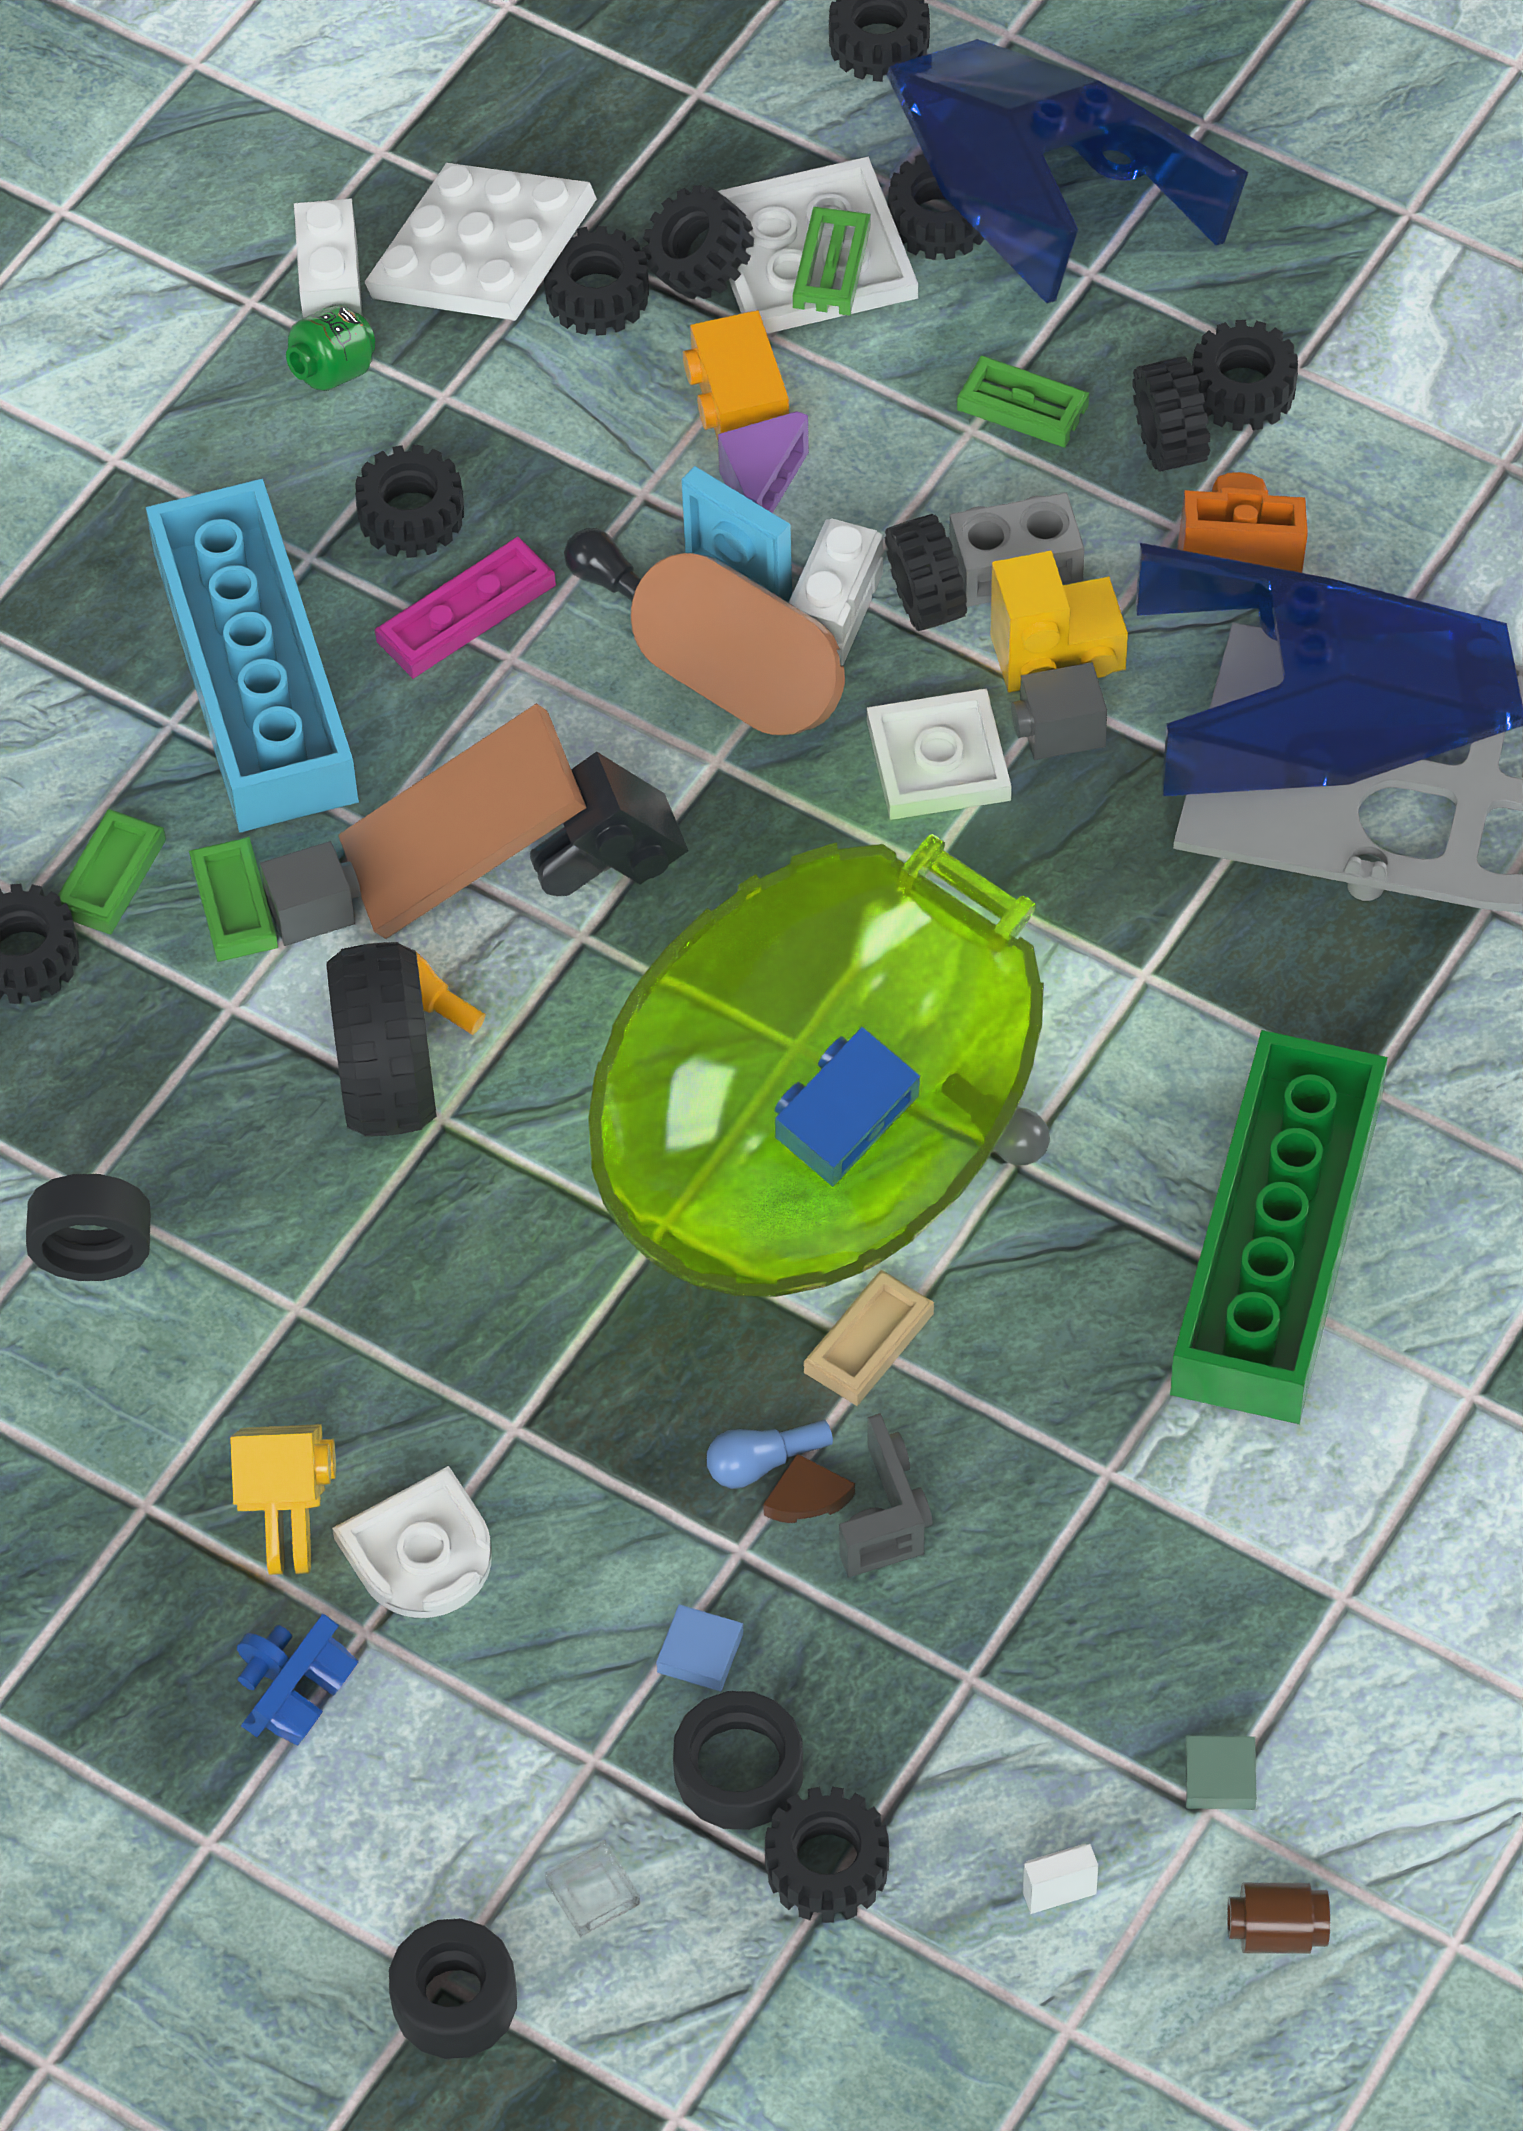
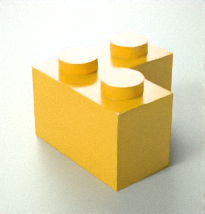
(1051, 624)

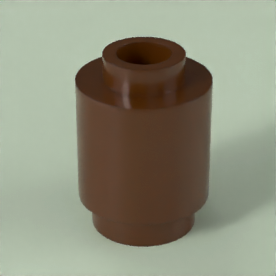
(1279, 1918)

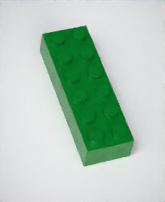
(1278, 1227)

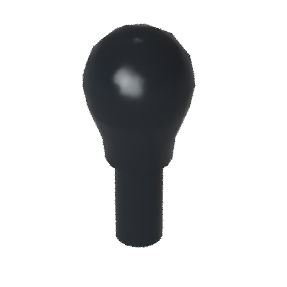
(598, 560)

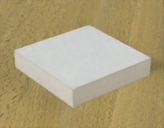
(938, 754)

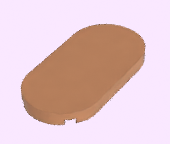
(737, 644)

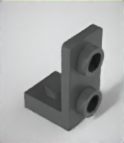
(889, 1535)

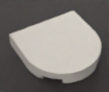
(420, 1548)

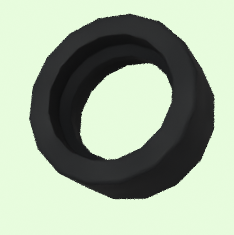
(88, 1201)
(728, 1712)

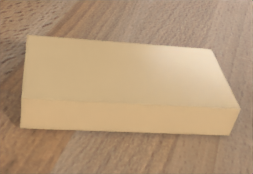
(868, 1337)

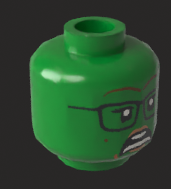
(330, 347)

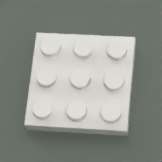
(780, 221)
(481, 241)

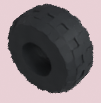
(381, 1039)

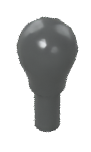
(1024, 1138)

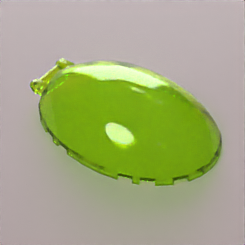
(748, 1012)

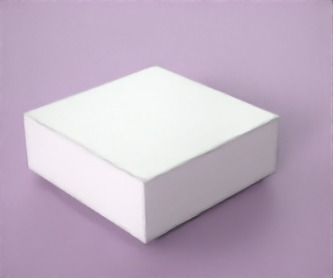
(1060, 1878)

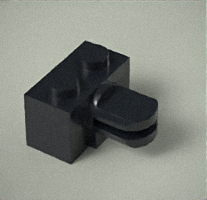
(622, 829)

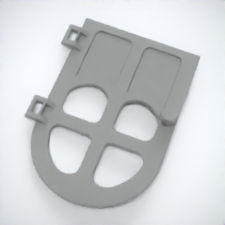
(1320, 827)

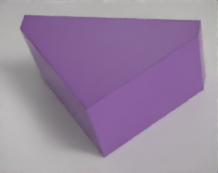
(764, 457)

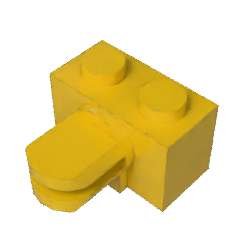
(279, 1472)

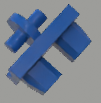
(316, 1657)

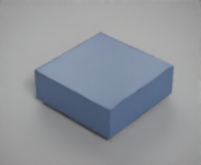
(699, 1648)

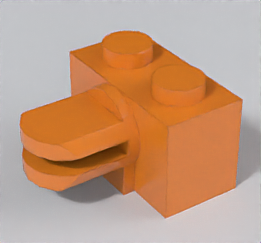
(1245, 523)

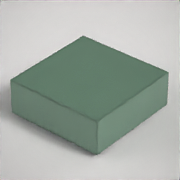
(1220, 1772)

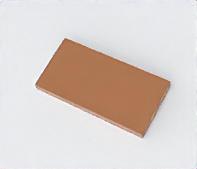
(462, 821)

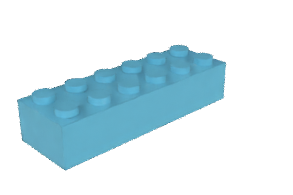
(252, 655)

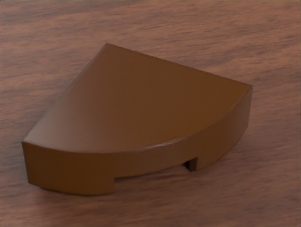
(807, 1492)

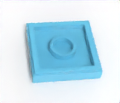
(736, 532)

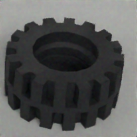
(876, 52)
(923, 228)
(717, 256)
(604, 305)
(1251, 349)
(409, 528)
(925, 572)
(50, 962)
(827, 1816)

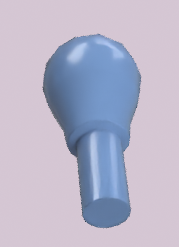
(747, 1455)

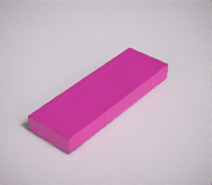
(465, 607)

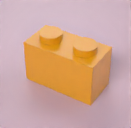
(735, 373)

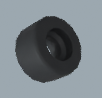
(453, 1947)

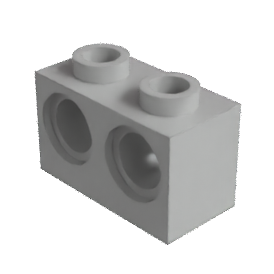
(1015, 531)

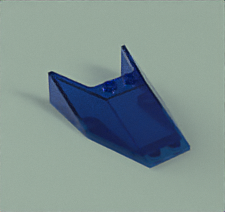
(995, 112)
(1362, 687)

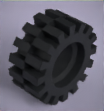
(1171, 413)

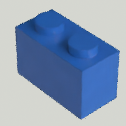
(845, 1104)

